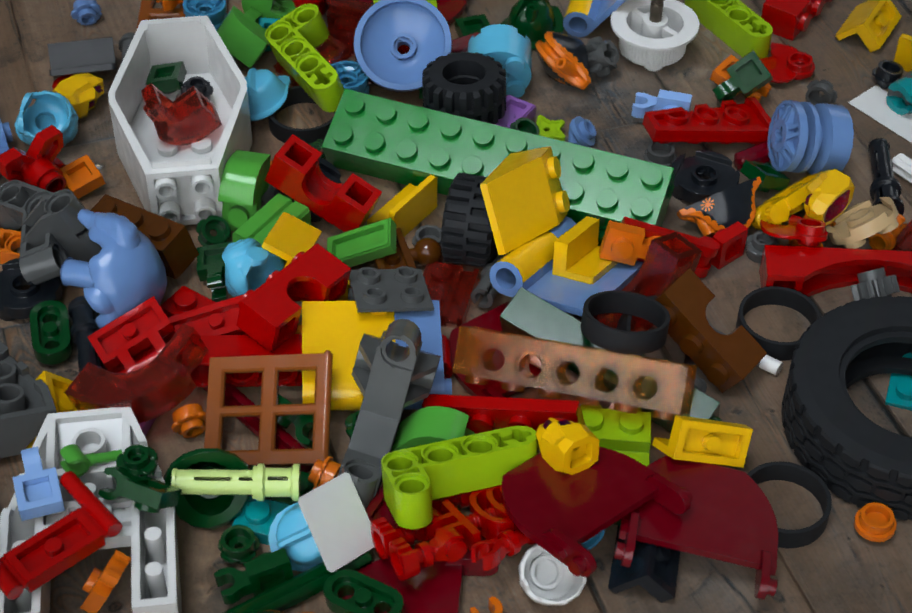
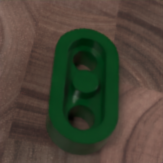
(50, 332)
(366, 593)

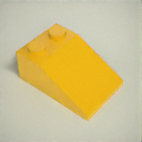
(524, 198)

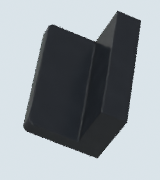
(82, 56)
(651, 568)

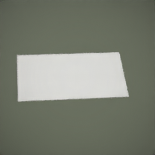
(874, 105)

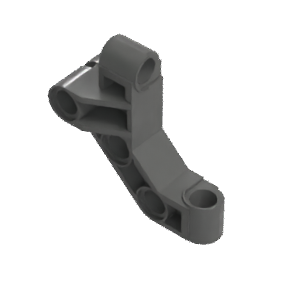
(48, 228)
(389, 382)

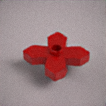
(39, 164)

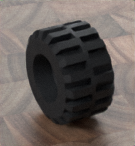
(466, 86)
(465, 224)

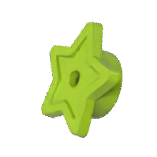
(551, 128)

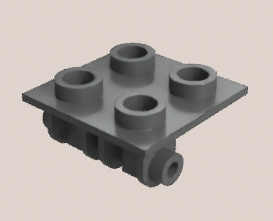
(389, 290)

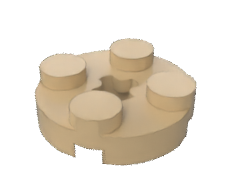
(862, 222)

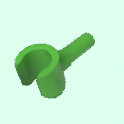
(79, 463)

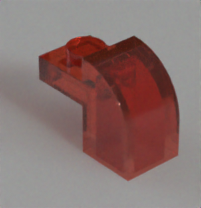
(183, 120)

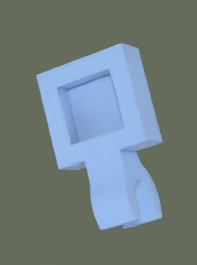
(665, 100)
(38, 489)

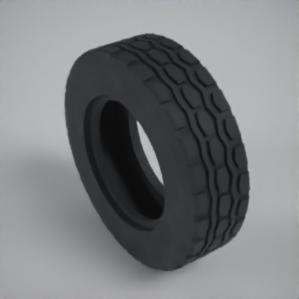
(821, 420)

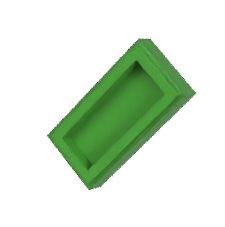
(364, 243)

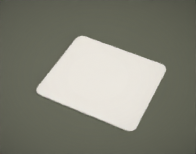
(337, 521)

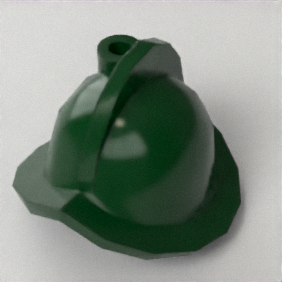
(535, 19)
(208, 510)

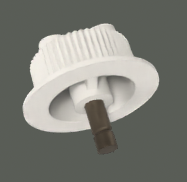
(654, 31)

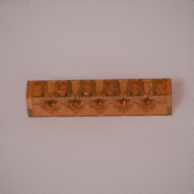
(673, 379)

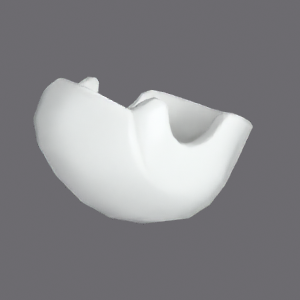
(547, 578)

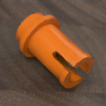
(888, 240)

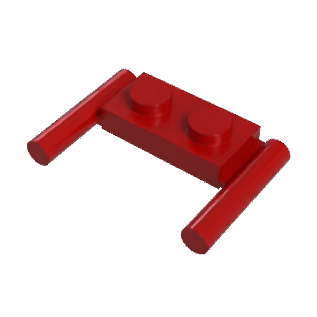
(59, 544)

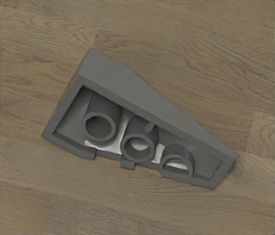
(22, 405)

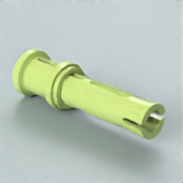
(259, 482)

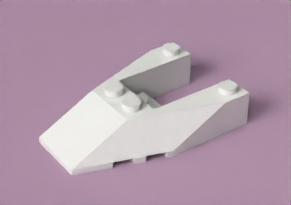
(150, 535)

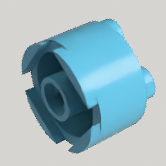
(509, 49)

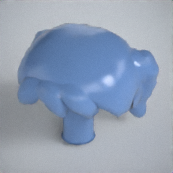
(123, 271)

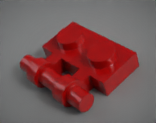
(130, 335)

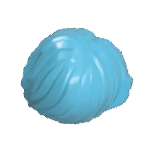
(48, 110)
(248, 266)

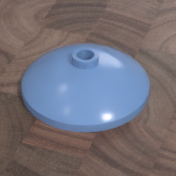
(395, 24)

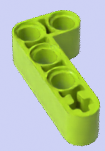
(734, 25)
(294, 45)
(450, 468)

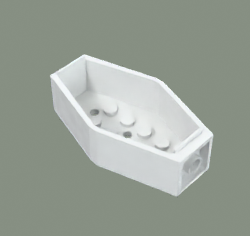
(170, 178)

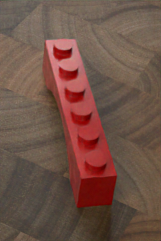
(824, 268)

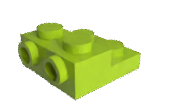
(621, 430)

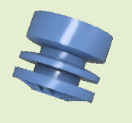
(810, 137)

